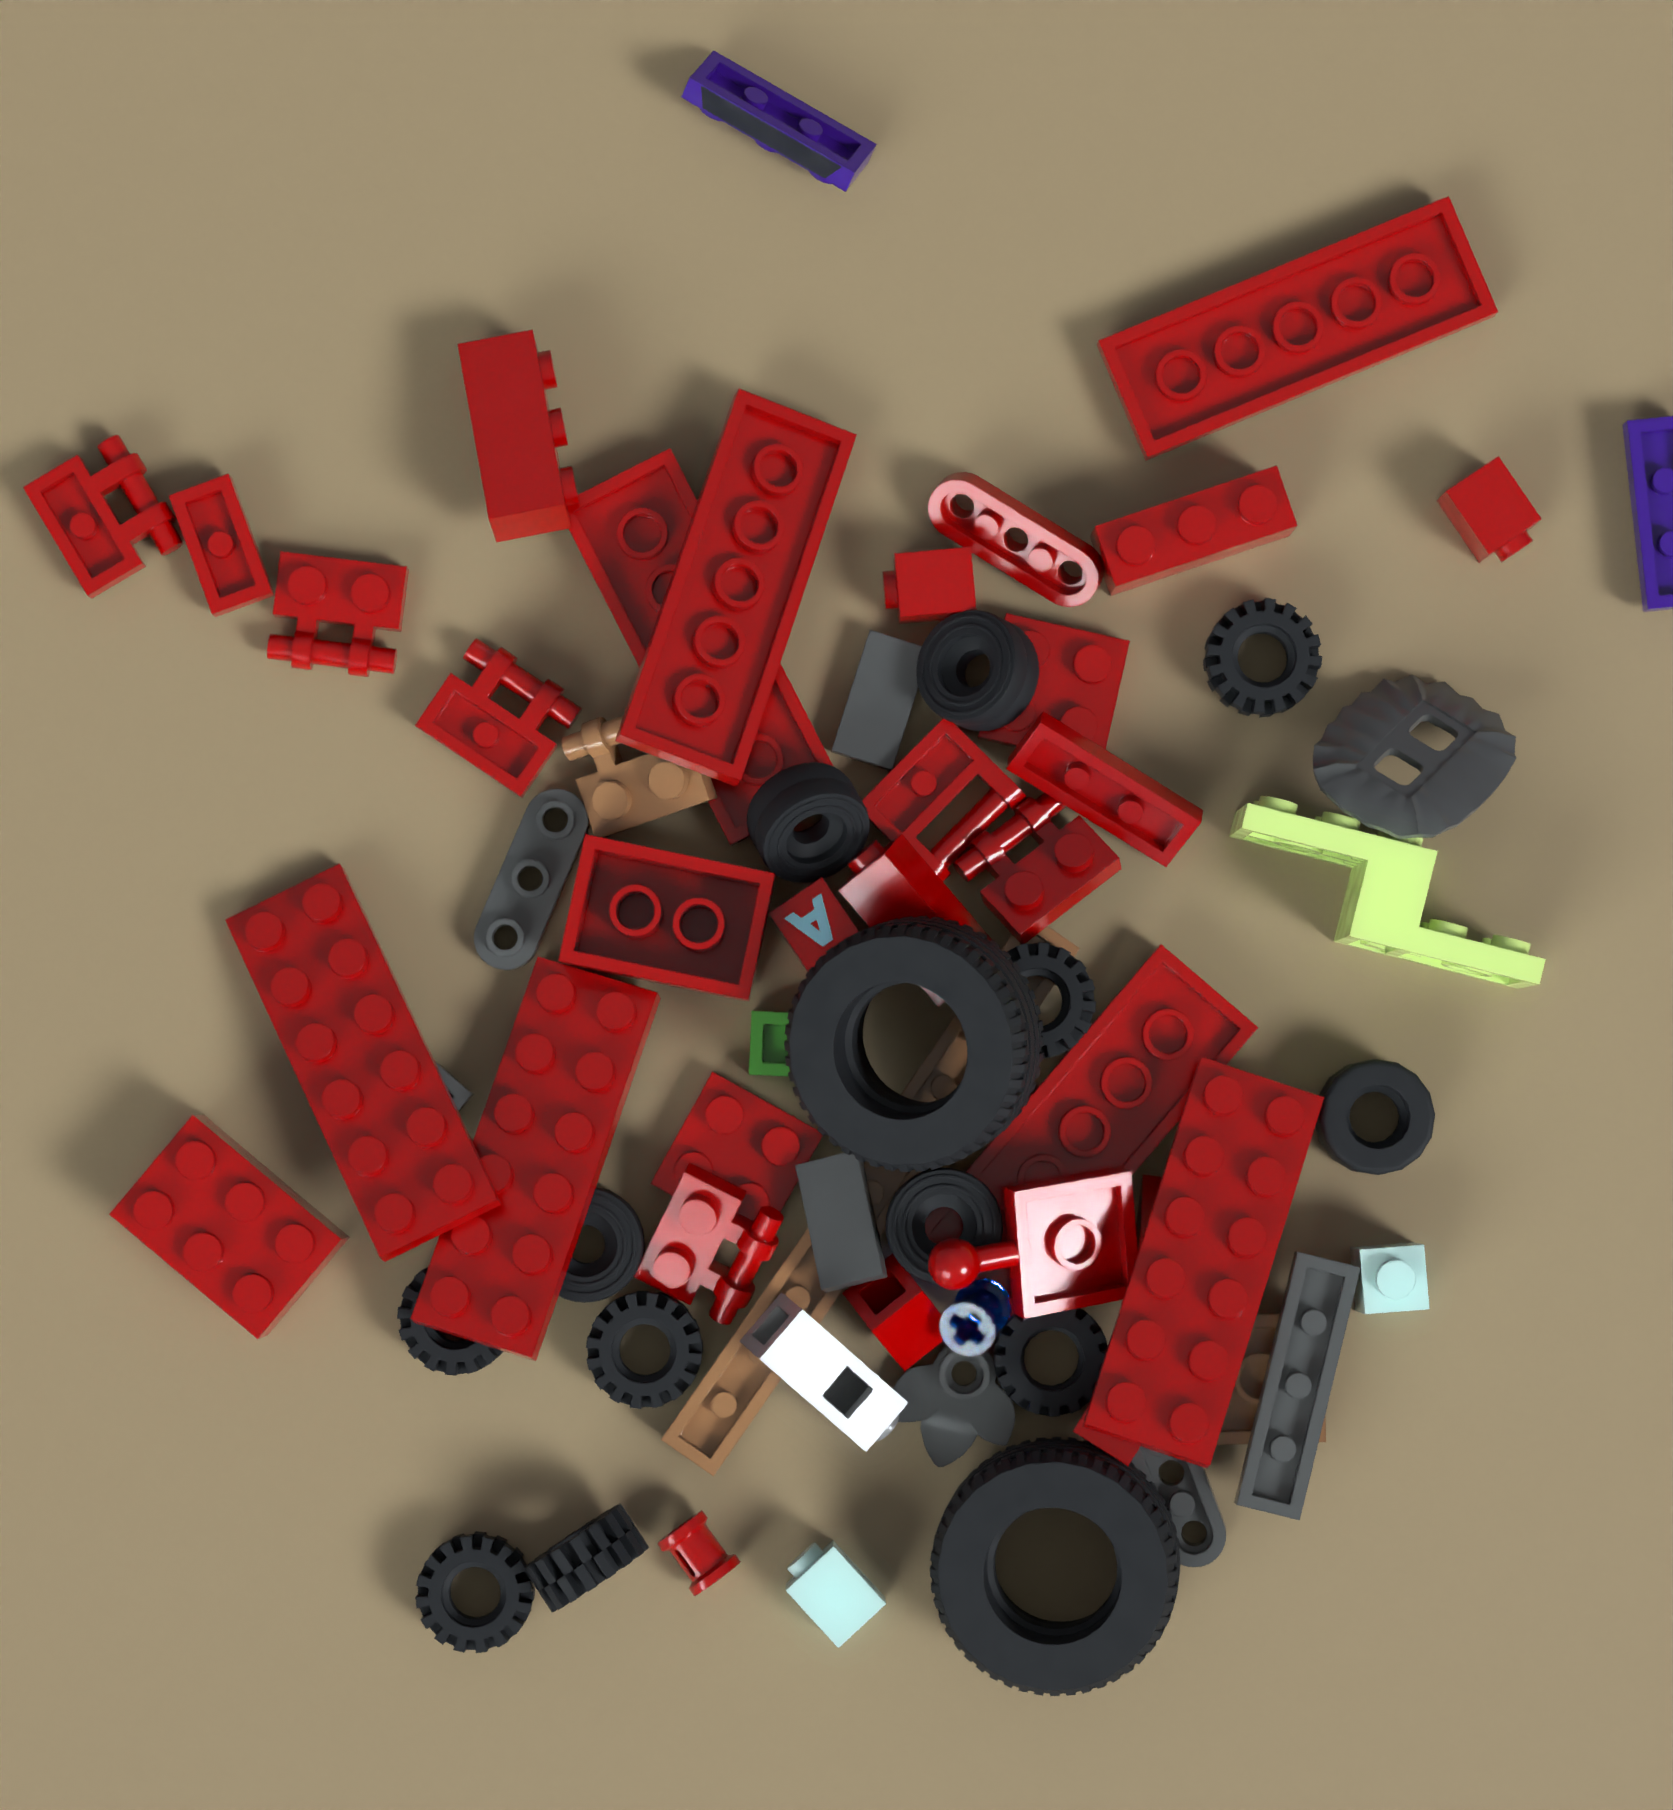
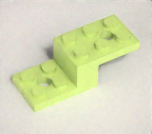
(1386, 893)

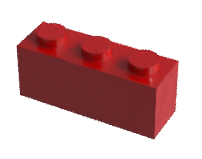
(517, 435)
(1193, 530)

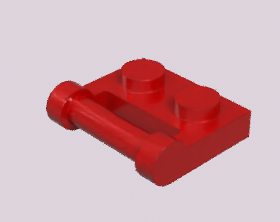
(928, 783)

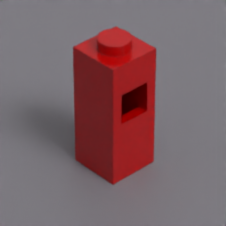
(899, 884)

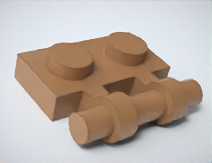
(633, 790)

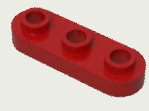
(1033, 563)

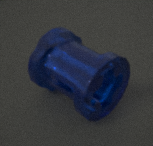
(963, 1331)

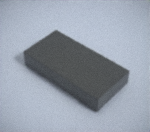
(879, 701)
(841, 1221)

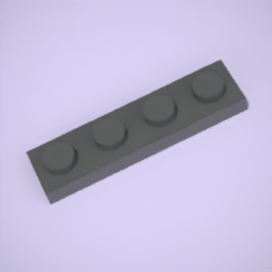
(1297, 1385)

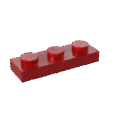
(1104, 789)

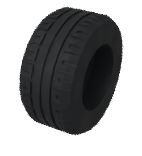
(845, 1092)
(1036, 1651)

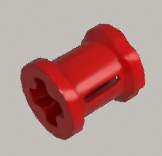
(698, 1553)

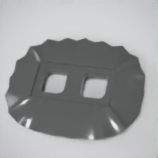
(1450, 781)

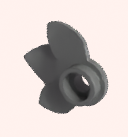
(955, 1412)

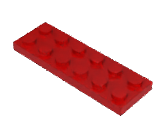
(1297, 328)
(631, 542)
(736, 588)
(362, 1063)
(1111, 1090)
(544, 1154)
(1203, 1263)

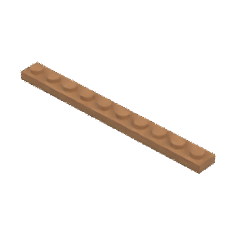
(738, 1379)

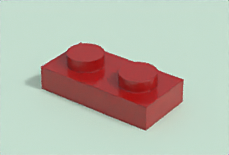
(221, 545)

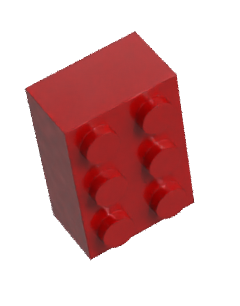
(667, 918)
(229, 1225)

